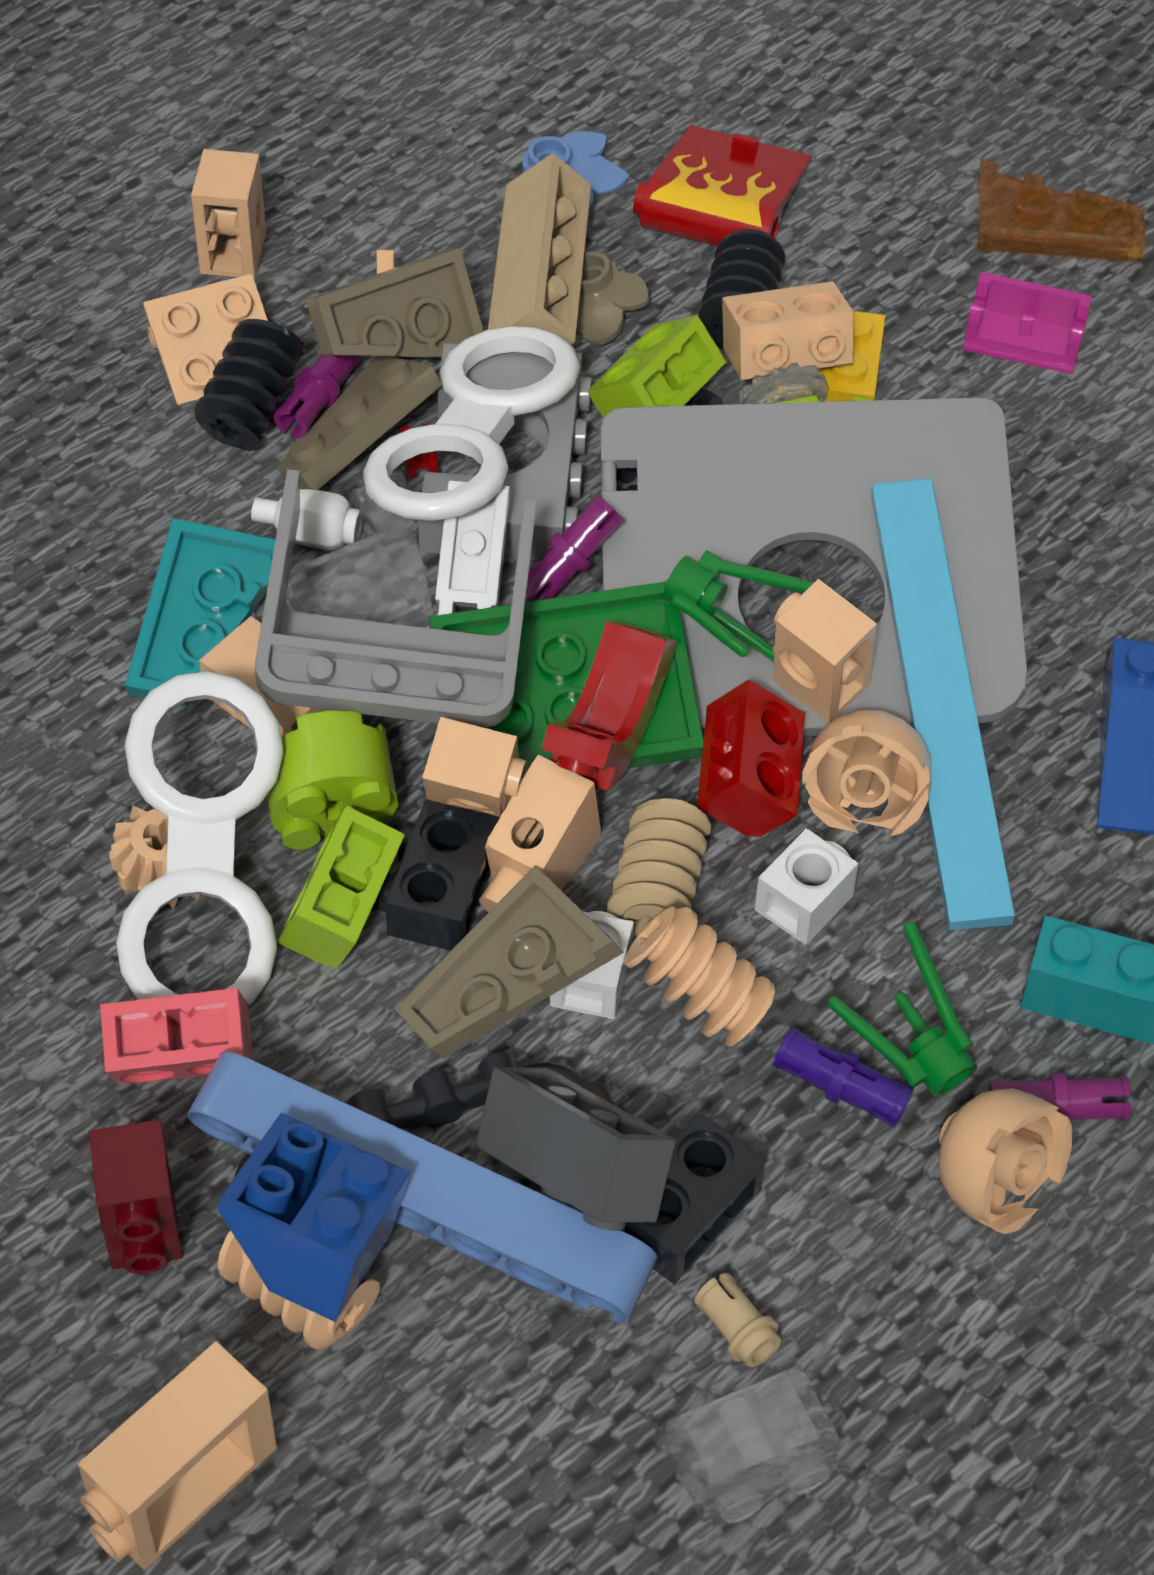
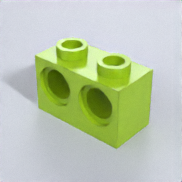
(660, 368)
(341, 888)

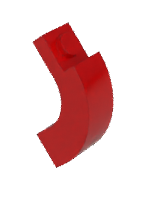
(613, 706)

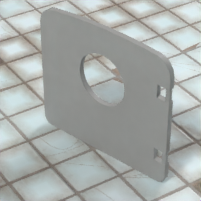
(805, 471)

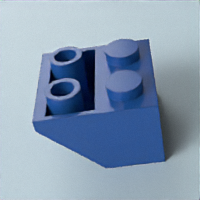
(312, 1213)

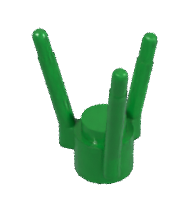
(698, 592)
(938, 1057)

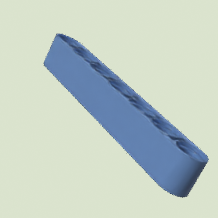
(445, 1193)

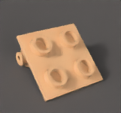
(195, 329)

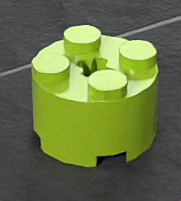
(323, 768)

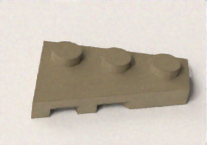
(399, 310)
(359, 417)
(506, 964)

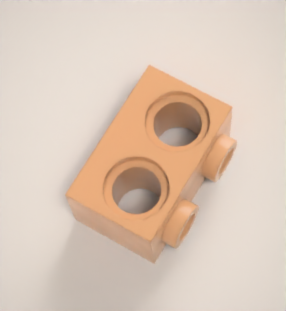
(787, 327)

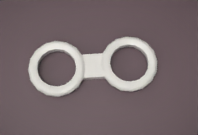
(471, 424)
(200, 831)

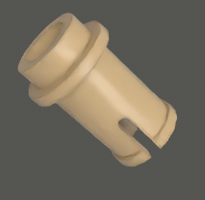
(741, 1324)

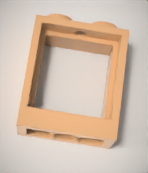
(177, 1457)

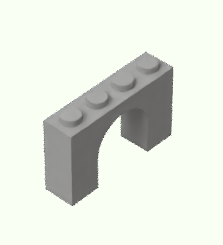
(549, 478)

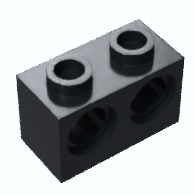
(448, 878)
(696, 1203)

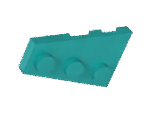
(200, 595)

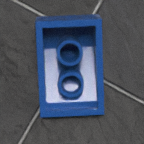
(1127, 739)

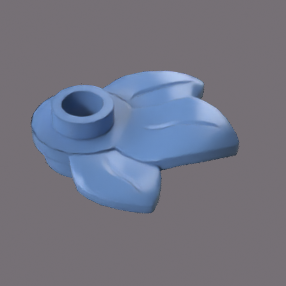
(583, 154)

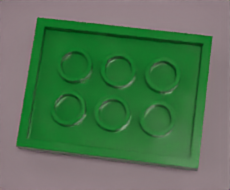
(557, 657)

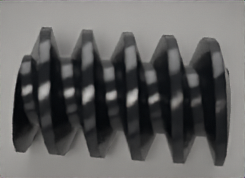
(743, 264)
(248, 382)

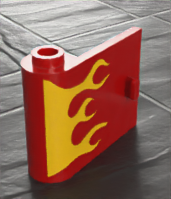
(719, 186)

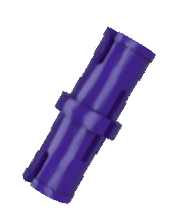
(843, 1077)

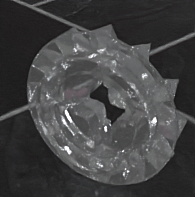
(789, 382)

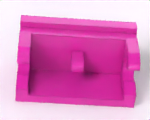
(1027, 322)

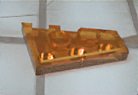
(1045, 221)

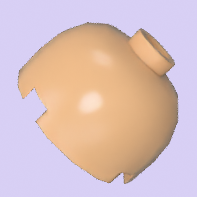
(868, 761)
(1001, 1145)

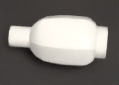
(323, 522)

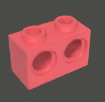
(173, 1035)

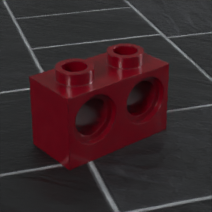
(135, 1196)

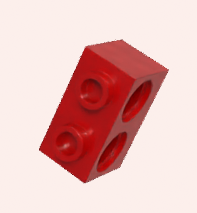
(751, 760)

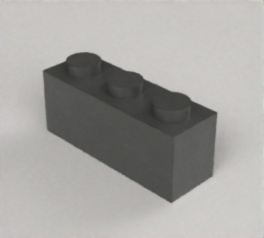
(575, 1146)

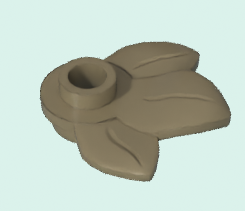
(605, 297)

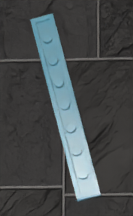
(942, 705)

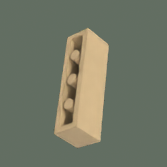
(541, 250)

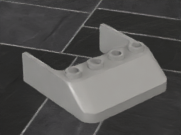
(380, 664)

